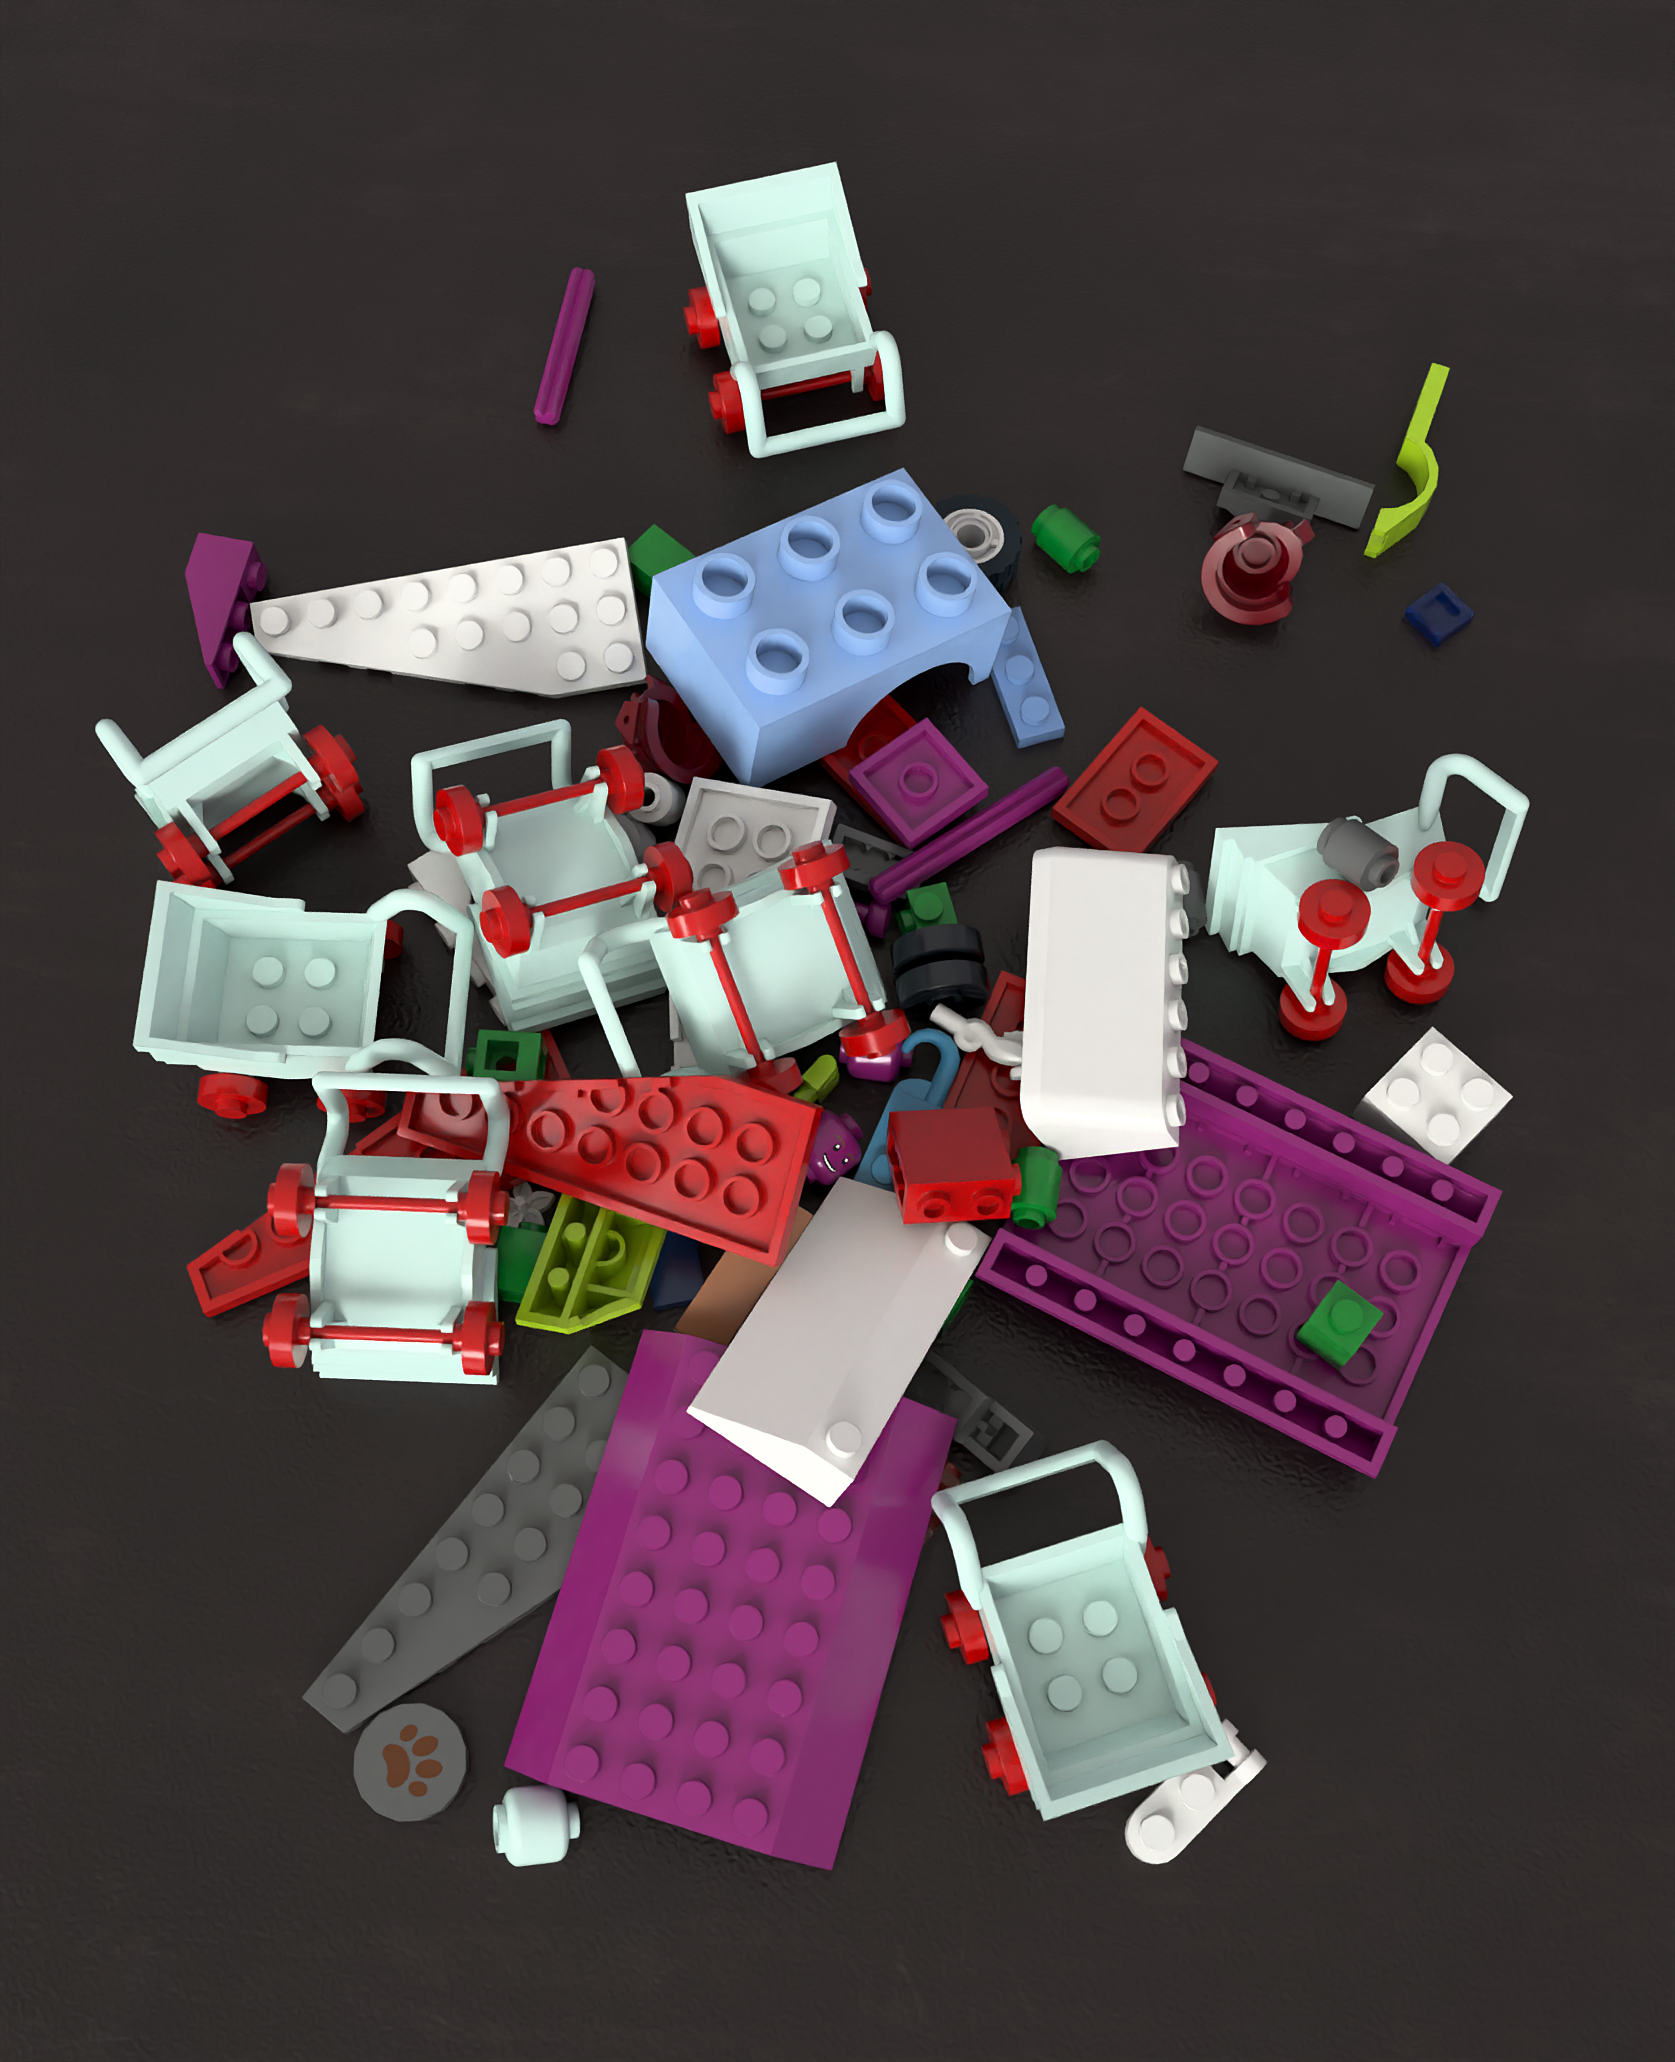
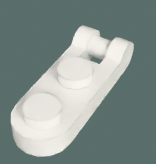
(1187, 1804)

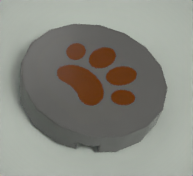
(411, 1762)

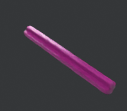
(968, 836)

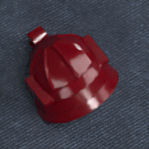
(1252, 568)
(663, 737)

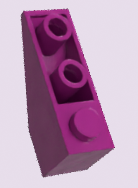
(221, 585)

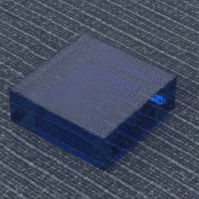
(1439, 614)

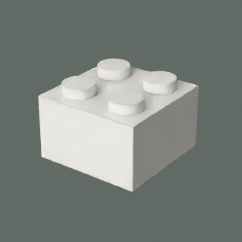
(1433, 1099)

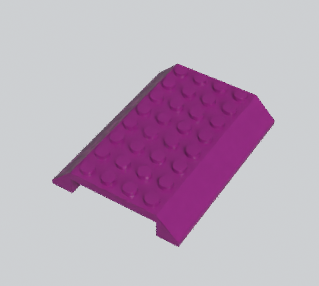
(1236, 1237)
(725, 1622)

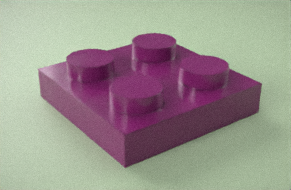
(918, 783)

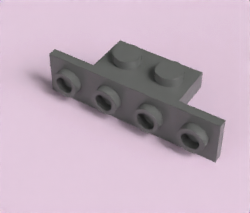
(1275, 483)

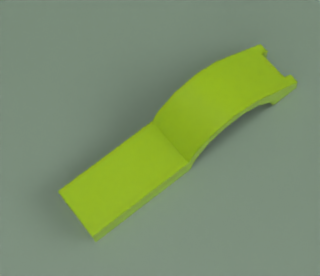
(1419, 463)

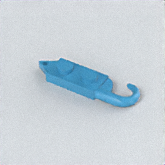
(910, 1096)

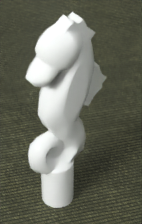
(976, 1033)

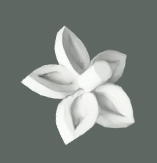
(528, 1205)

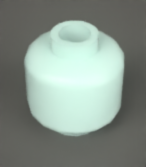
(535, 1824)

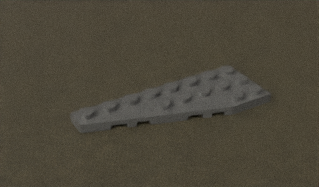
(491, 1557)

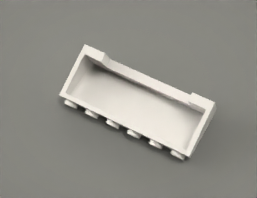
(1104, 1002)

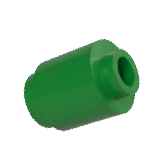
(1066, 539)
(1039, 1187)

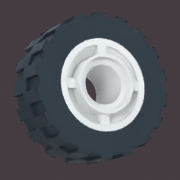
(989, 531)

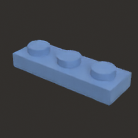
(1024, 687)

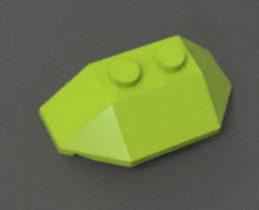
(589, 1268)

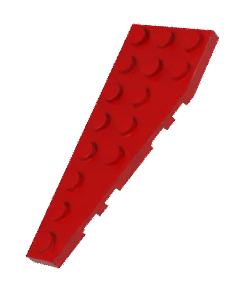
(667, 1150)

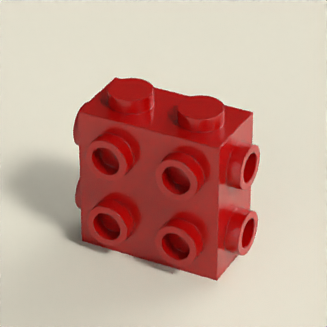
(951, 1165)

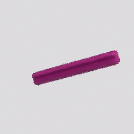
(564, 346)

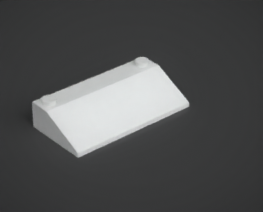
(838, 1337)

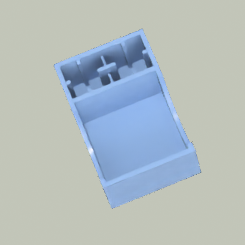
(817, 621)

